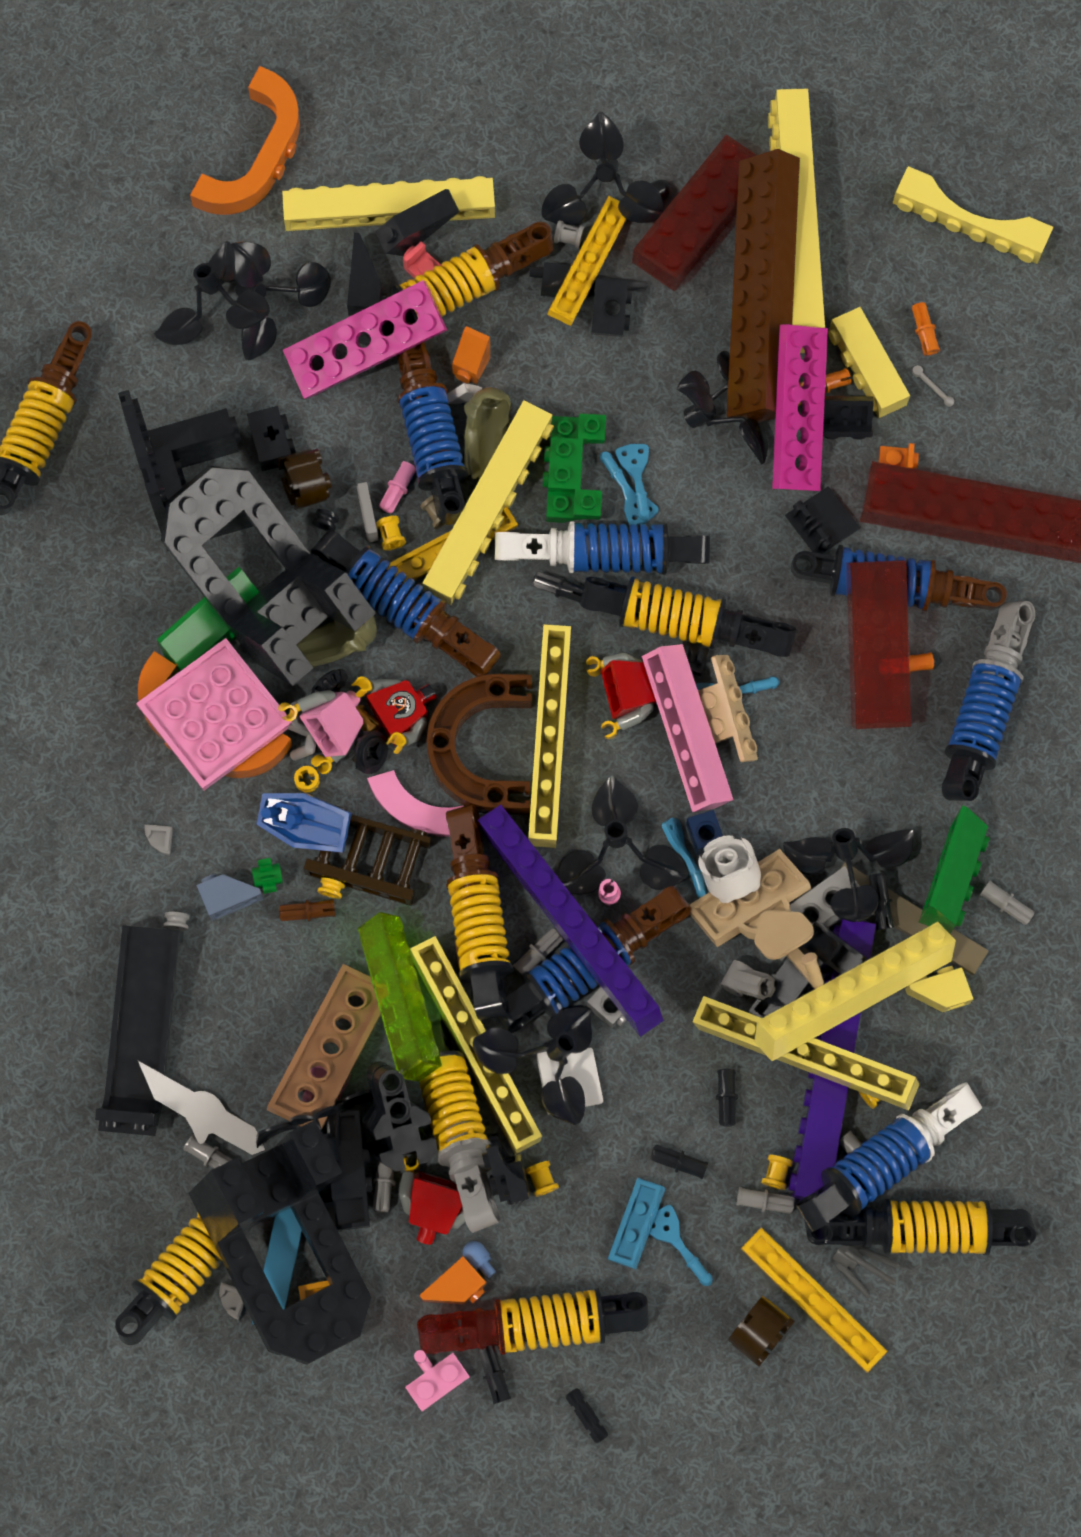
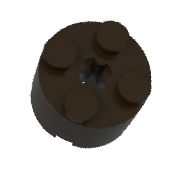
(304, 478)
(760, 1330)

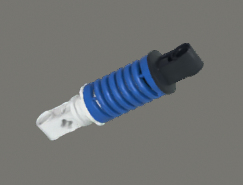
(606, 546)
(886, 1158)

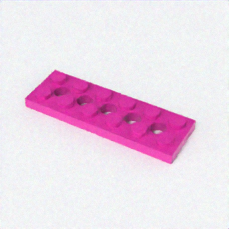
(380, 348)
(812, 398)

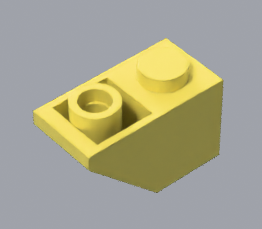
(943, 991)

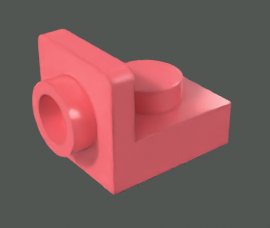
(418, 261)

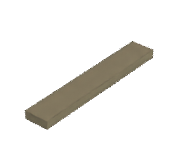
(906, 918)

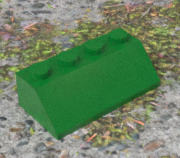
(202, 627)
(954, 871)

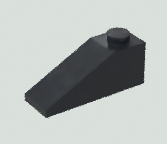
(416, 223)
(364, 282)

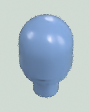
(479, 1258)

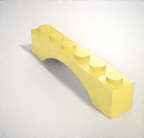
(1020, 237)

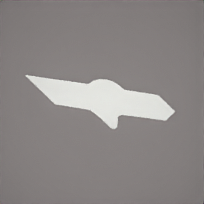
(202, 1112)

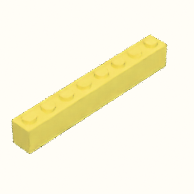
(379, 203)
(487, 503)
(549, 736)
(854, 991)
(464, 1026)
(813, 1056)

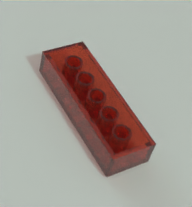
(693, 217)
(878, 644)

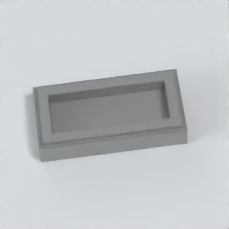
(367, 512)

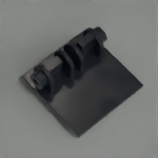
(822, 521)

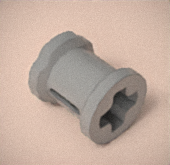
(569, 234)

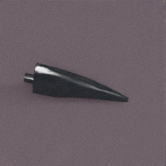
(555, 274)

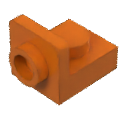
(899, 456)

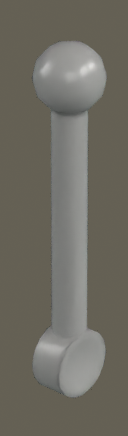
(918, 372)

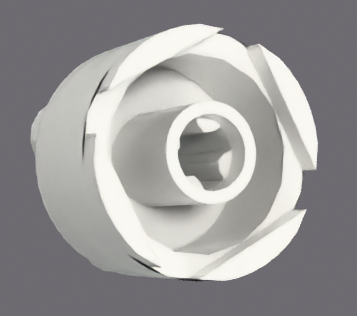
(730, 868)

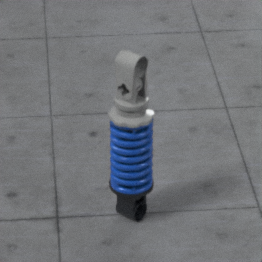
(987, 703)

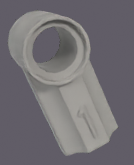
(744, 980)

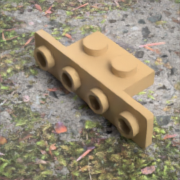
(725, 710)

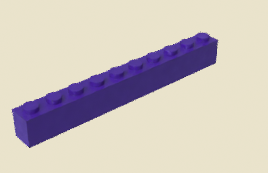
(571, 921)
(827, 1098)

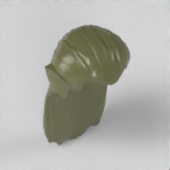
(485, 428)
(336, 641)

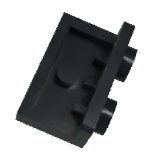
(848, 417)

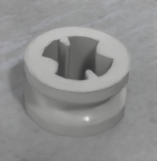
(176, 921)

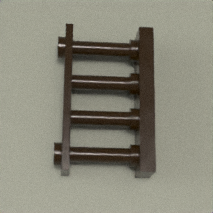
(373, 882)

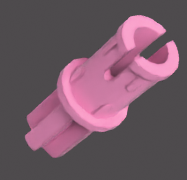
(397, 487)
(609, 892)

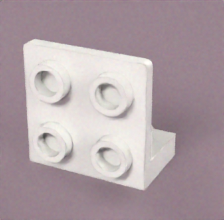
(581, 1067)

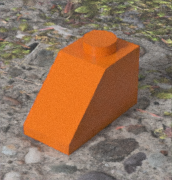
(471, 356)
(456, 1285)

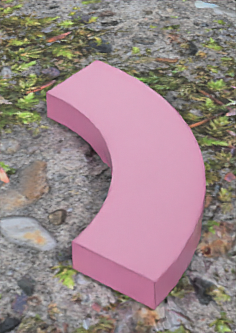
(406, 808)

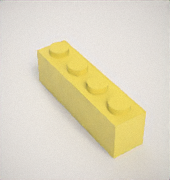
(868, 362)

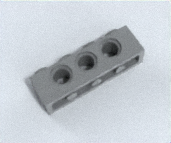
(815, 898)

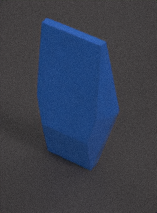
(304, 821)

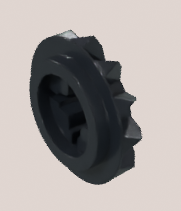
(333, 681)
(378, 749)

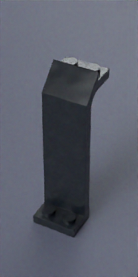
(139, 1028)

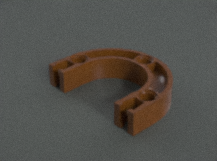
(446, 722)

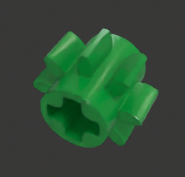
(267, 875)

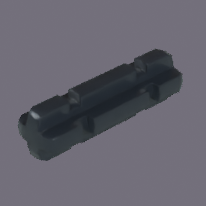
(586, 1415)

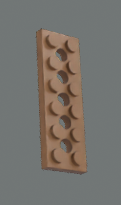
(322, 1031)

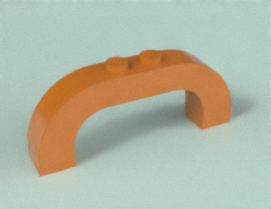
(242, 194)
(159, 670)

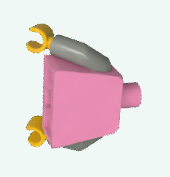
(331, 722)

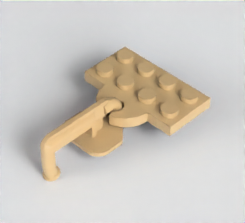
(765, 916)

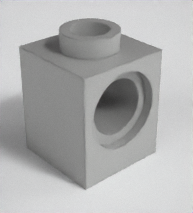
(596, 1004)

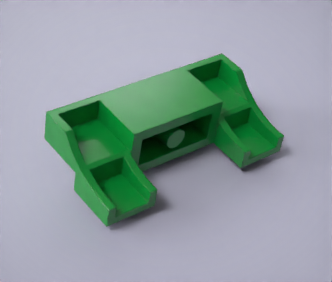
(565, 497)

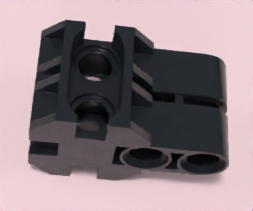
(398, 1125)

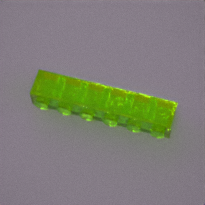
(399, 996)

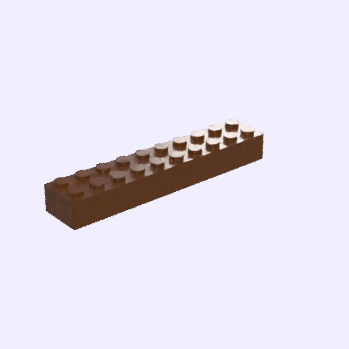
(762, 280)

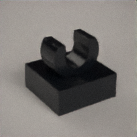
(696, 657)

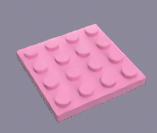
(214, 714)

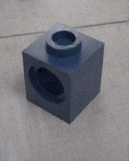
(701, 822)

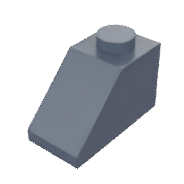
(226, 895)

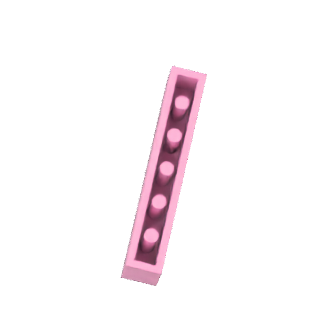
(687, 728)

